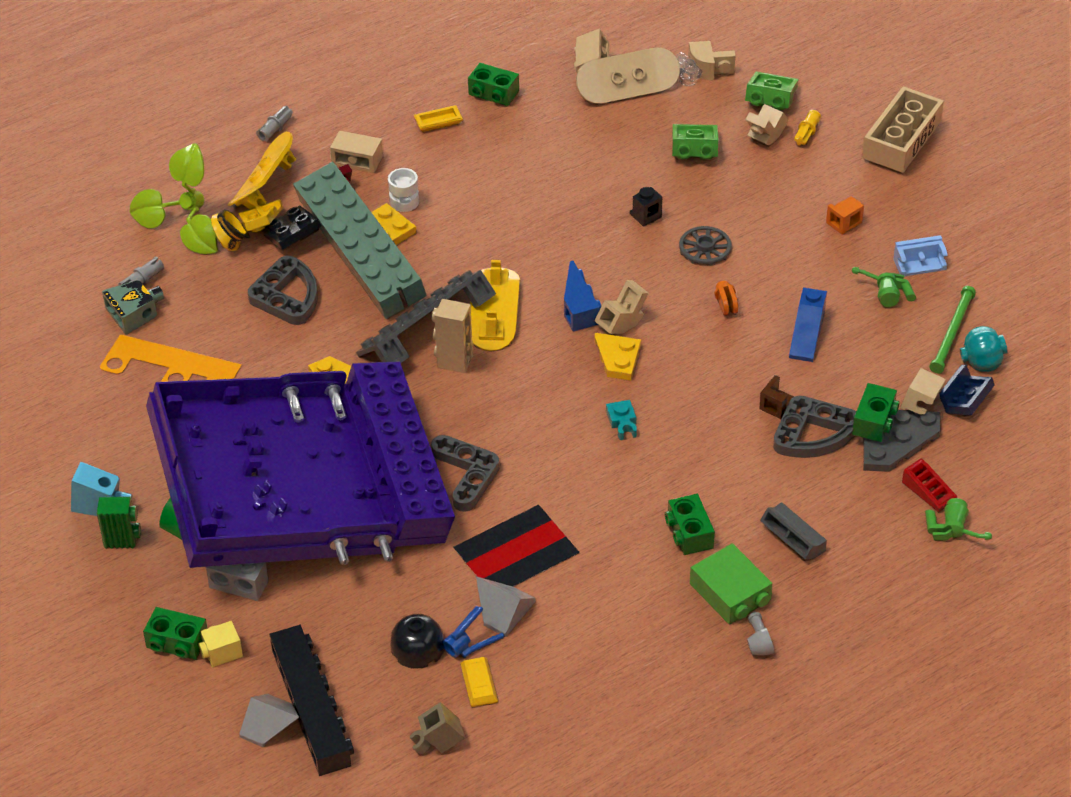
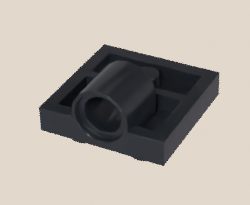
(291, 227)

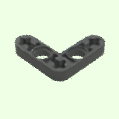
(483, 468)

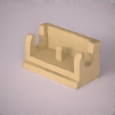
(923, 388)

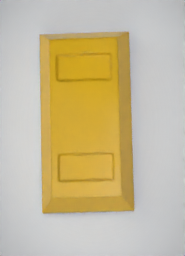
(438, 118)
(478, 681)

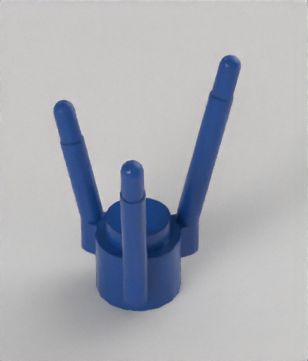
(458, 641)

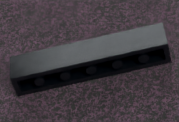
(310, 700)

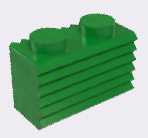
(118, 522)

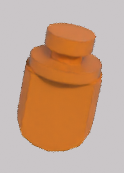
(726, 295)

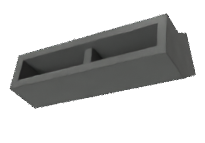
(794, 531)

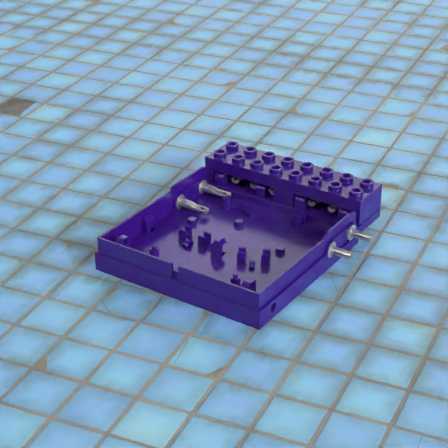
(331, 461)

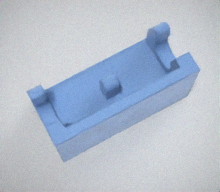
(920, 256)

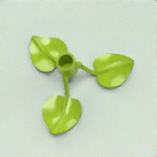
(148, 209)

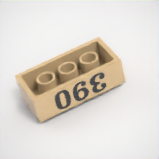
(902, 129)

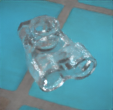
(688, 70)

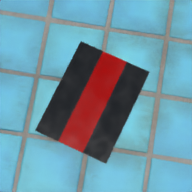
(517, 548)

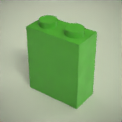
(731, 583)

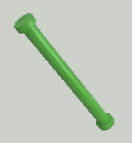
(937, 365)

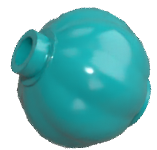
(983, 349)

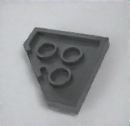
(905, 439)

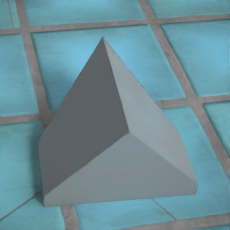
(502, 605)
(266, 718)

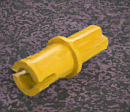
(807, 127)

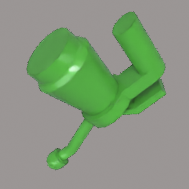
(889, 287)
(955, 517)

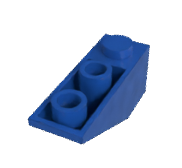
(579, 302)

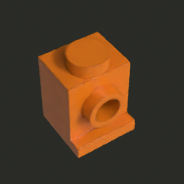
(845, 215)

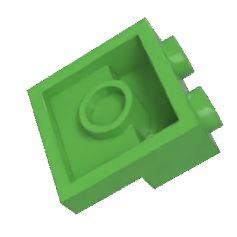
(771, 90)
(694, 141)

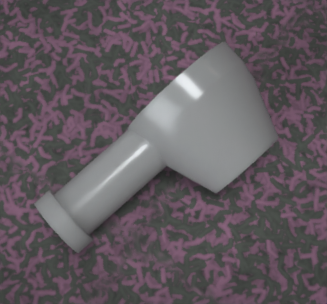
(760, 641)

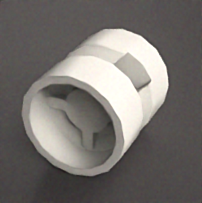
(403, 189)

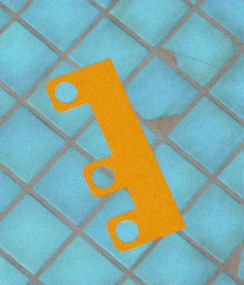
(176, 359)

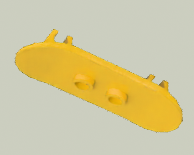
(276, 154)
(496, 319)

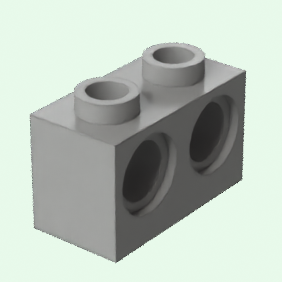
(239, 579)

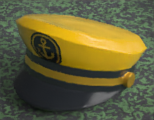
(228, 230)

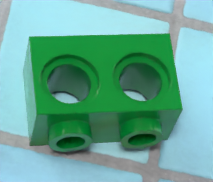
(493, 84)
(690, 524)
(174, 633)

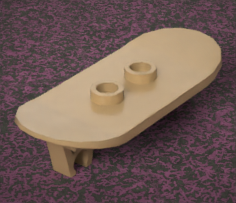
(627, 75)

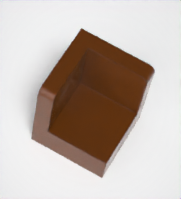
(774, 400)

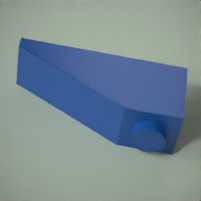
(808, 324)

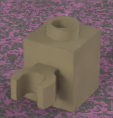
(438, 728)

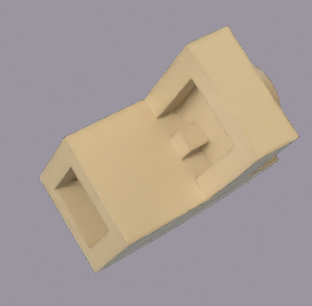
(711, 62)
(766, 125)
(624, 313)

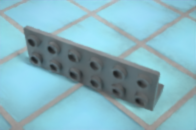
(387, 343)

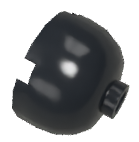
(417, 641)

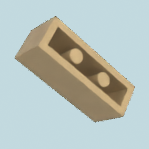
(453, 335)

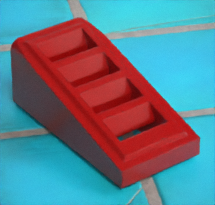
(922, 471)

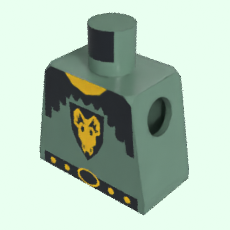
(132, 304)

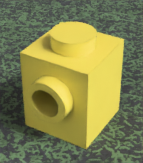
(220, 644)

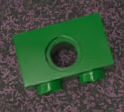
(875, 412)

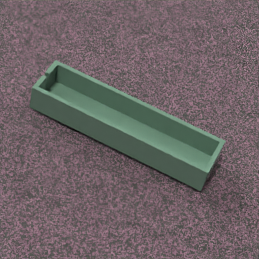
(360, 240)

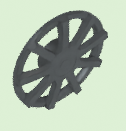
(705, 245)

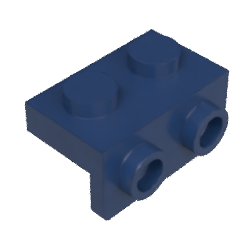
(965, 392)

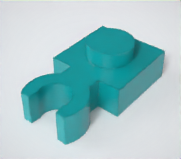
(622, 417)

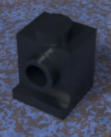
(647, 200)

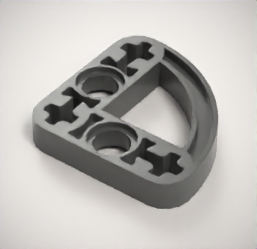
(285, 270)
(809, 414)

